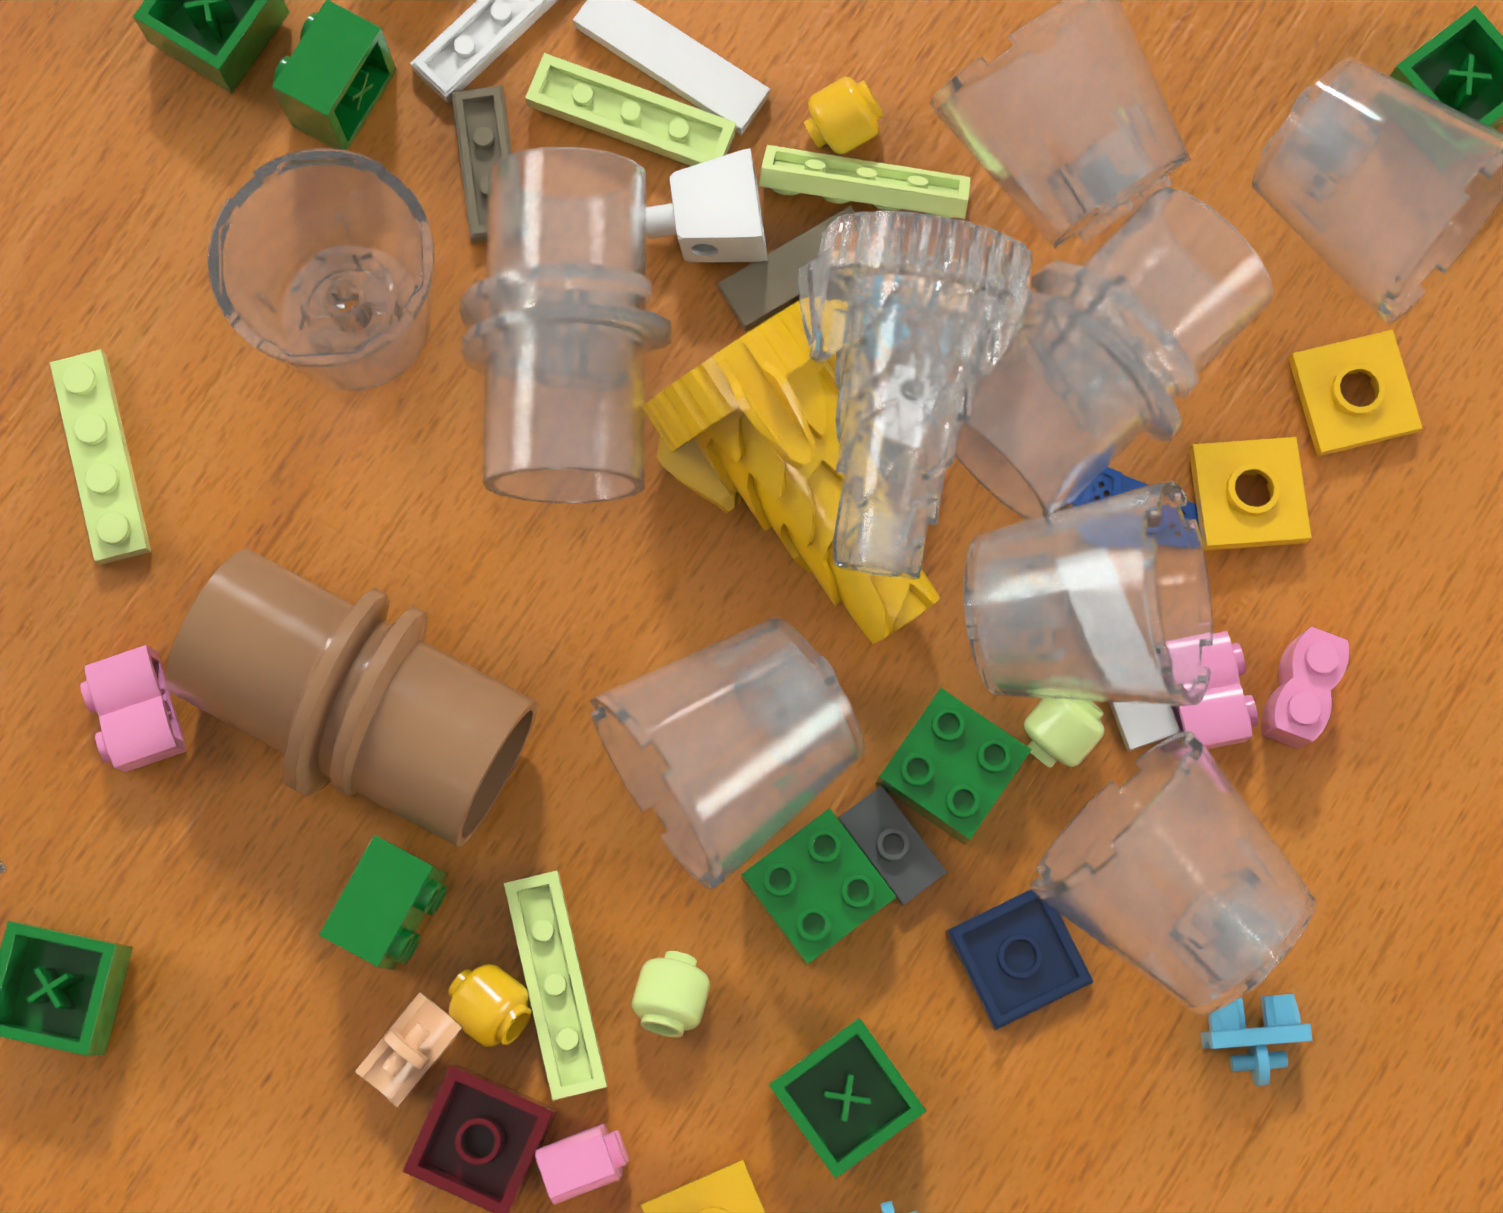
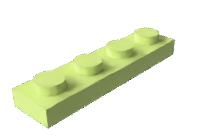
(628, 112)
(864, 181)
(100, 457)
(555, 985)

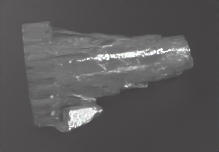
(915, 324)

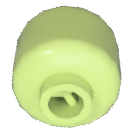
(1063, 730)
(670, 994)

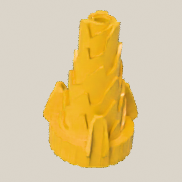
(765, 430)

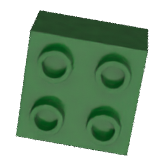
(212, 35)
(1461, 68)
(334, 75)
(953, 766)
(818, 886)
(385, 905)
(60, 988)
(847, 1097)

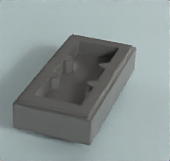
(892, 845)

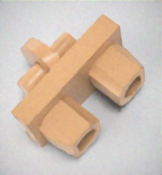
(409, 1049)

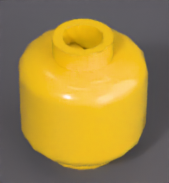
(843, 115)
(489, 1005)

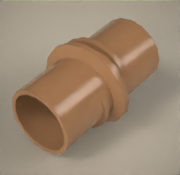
(350, 695)

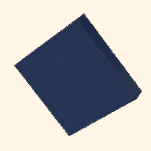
(1018, 958)

